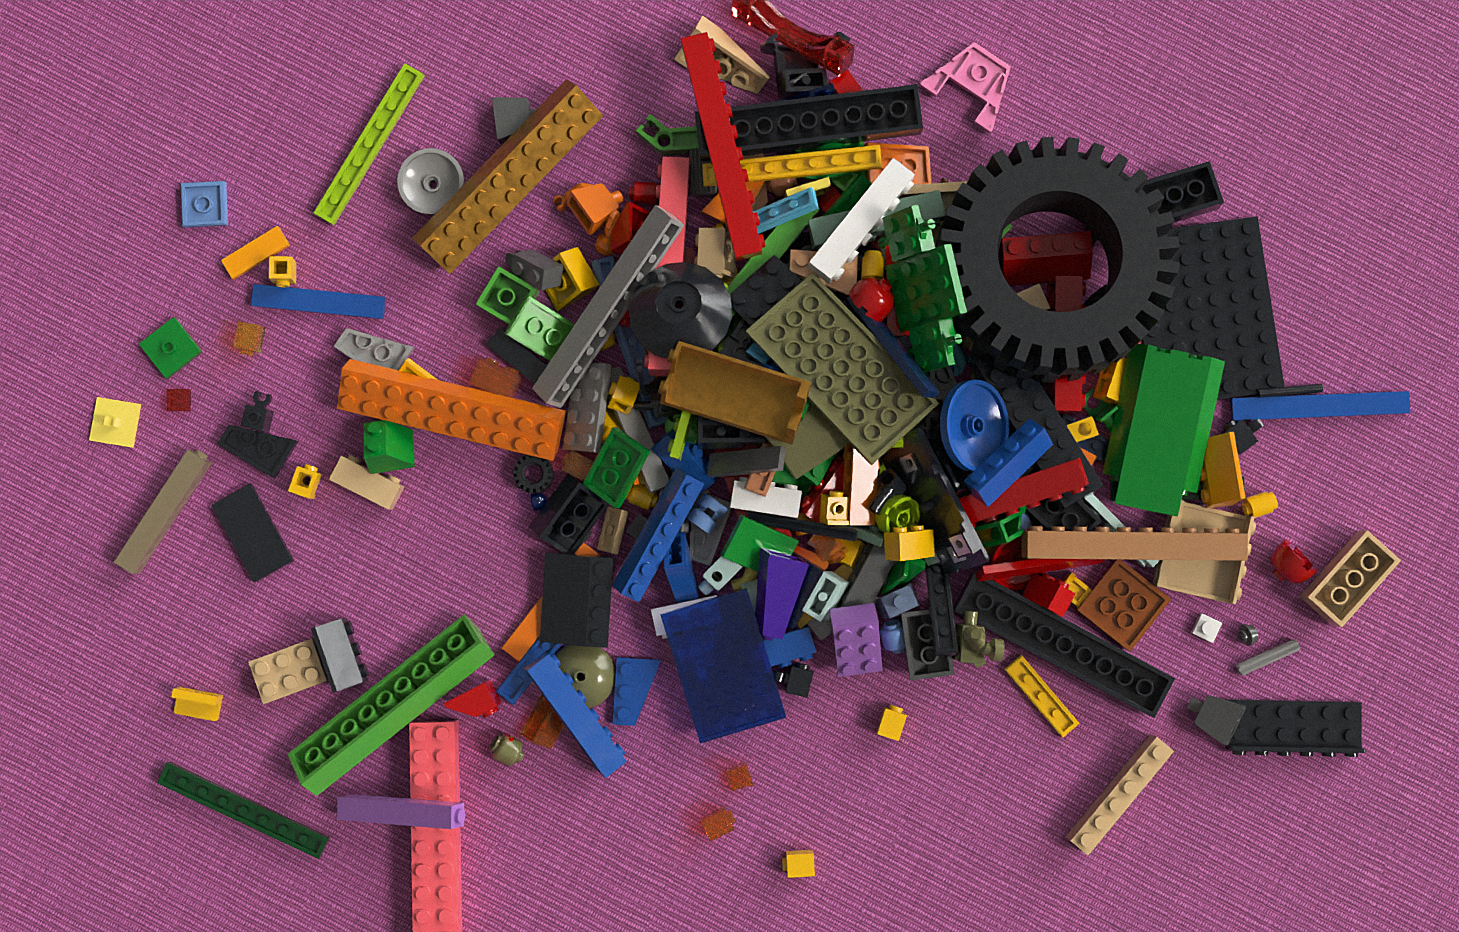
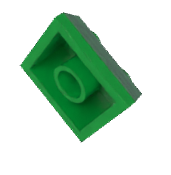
(388, 446)

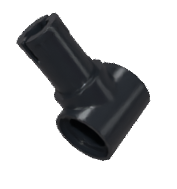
(889, 485)

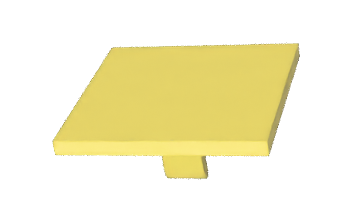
(115, 422)

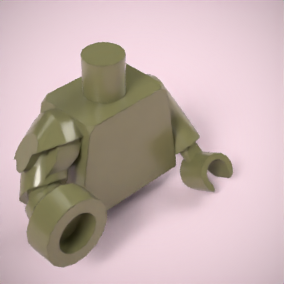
(972, 642)

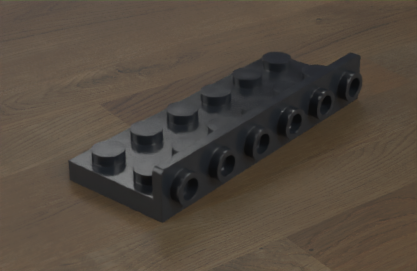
(1298, 727)

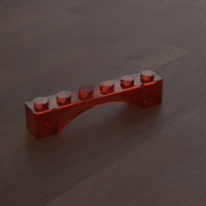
(825, 50)

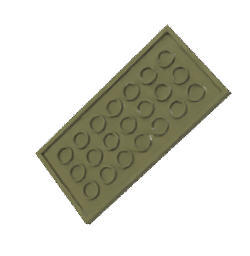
(849, 369)

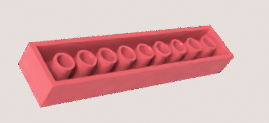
(435, 850)

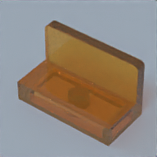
(542, 725)

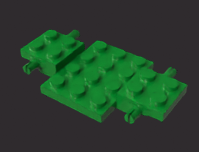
(923, 288)

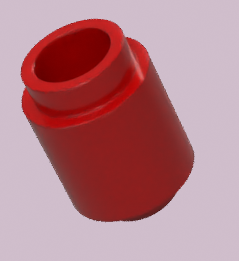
(643, 193)

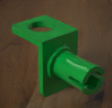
(1102, 412)

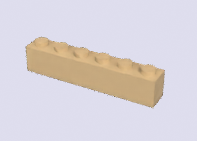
(1119, 794)

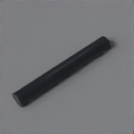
(1289, 390)

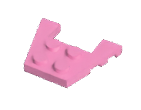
(979, 75)

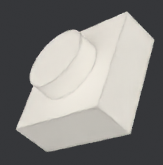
(1206, 627)

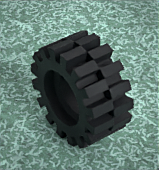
(533, 487)

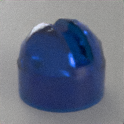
(538, 501)

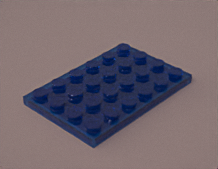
(723, 665)

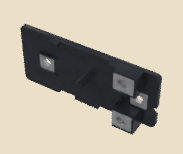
(939, 507)

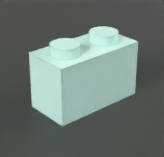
(825, 596)

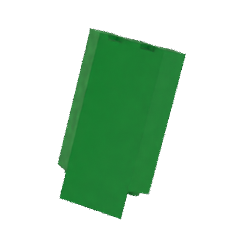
(1162, 427)

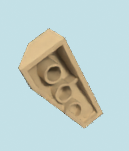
(734, 62)

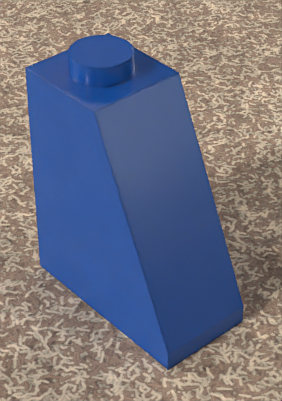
(680, 570)

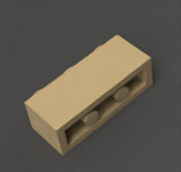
(374, 487)

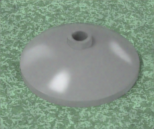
(421, 170)

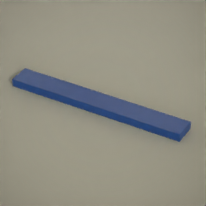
(1320, 406)

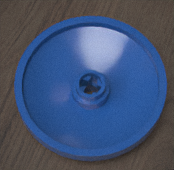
(973, 423)

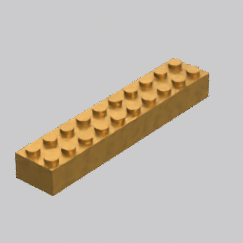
(508, 176)

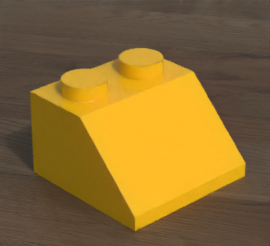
(576, 279)

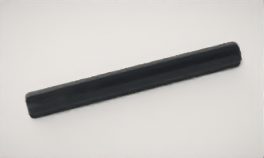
(804, 526)

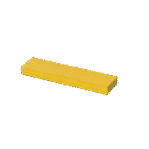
(1041, 696)

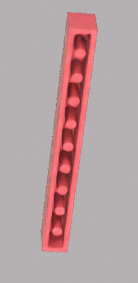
(673, 198)

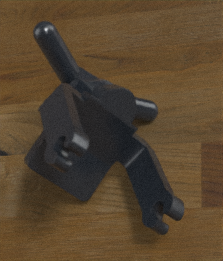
(651, 389)

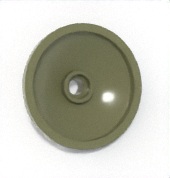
(596, 666)

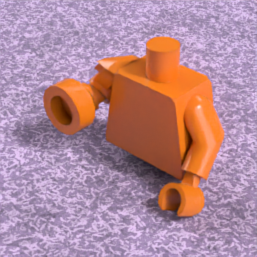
(594, 209)

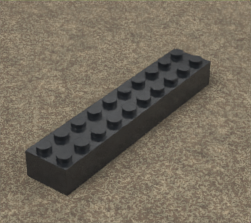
(823, 120)
(1065, 645)

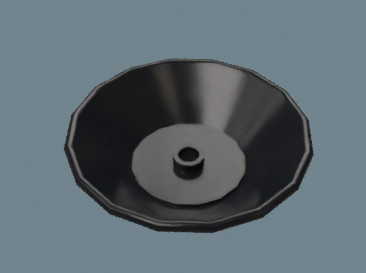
(700, 321)

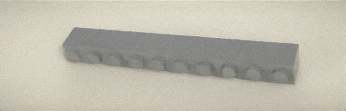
(607, 306)

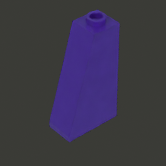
(777, 591)

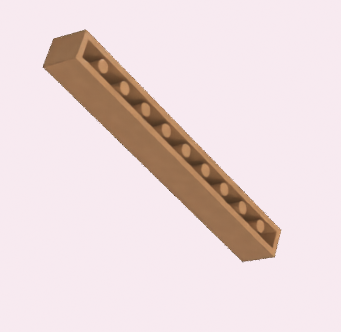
(1134, 545)

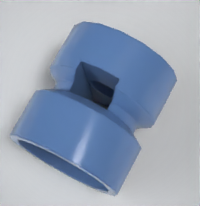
(703, 520)

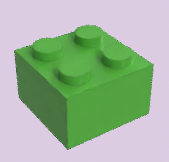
(505, 295)

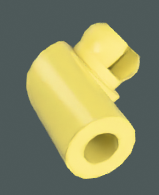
(748, 575)

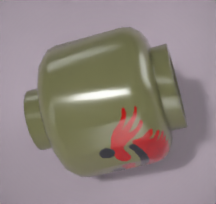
(507, 749)

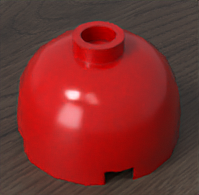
(874, 296)
(1291, 564)

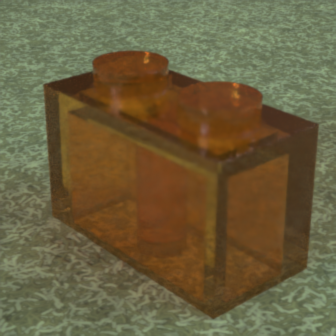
(495, 379)

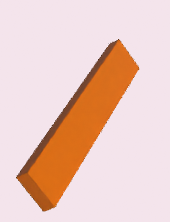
(530, 627)

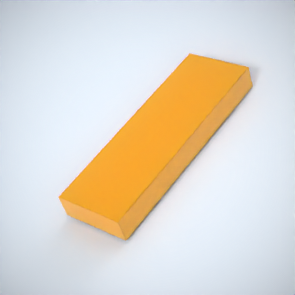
(255, 252)

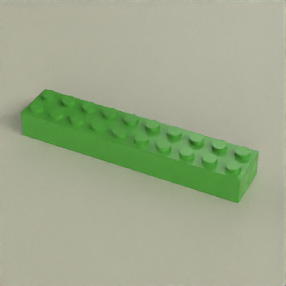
(390, 705)

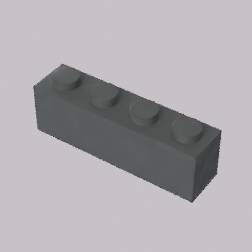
(867, 577)

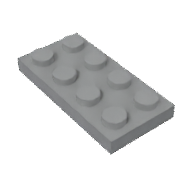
(588, 410)

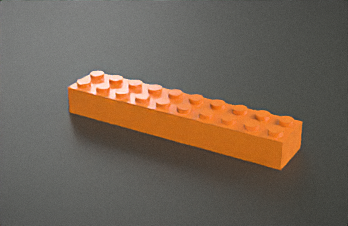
(450, 409)

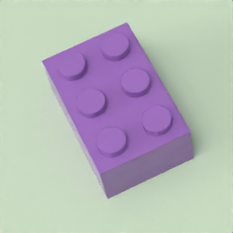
(856, 639)

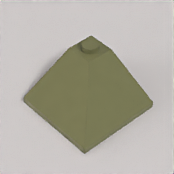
(812, 445)

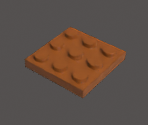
(1123, 604)

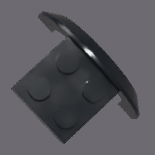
(793, 71)

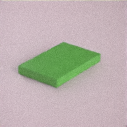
(539, 328)

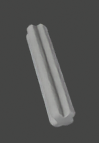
(1268, 657)

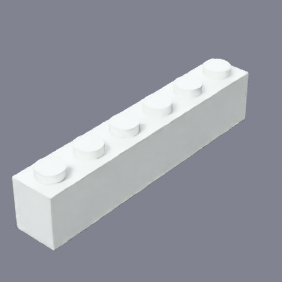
(861, 221)

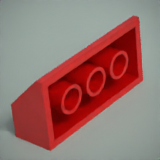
(1045, 256)

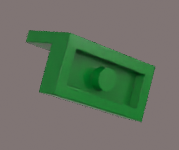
(902, 573)

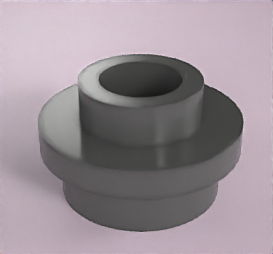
(1247, 634)

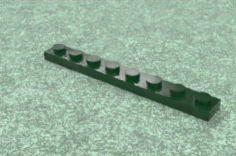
(243, 810)

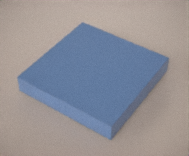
(204, 204)

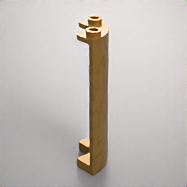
(734, 392)

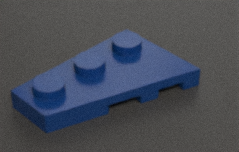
(632, 686)

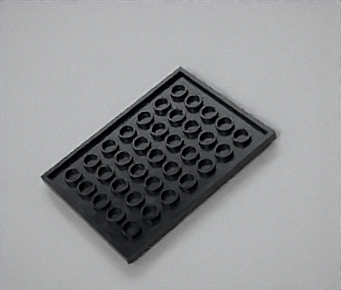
(1223, 305)

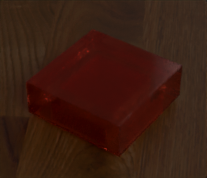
(178, 400)

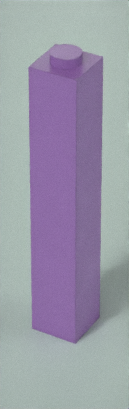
(401, 811)

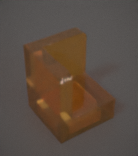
(739, 776)

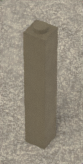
(163, 511)

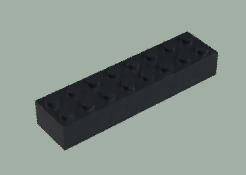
(1029, 400)

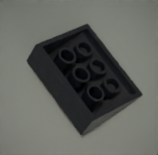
(576, 599)

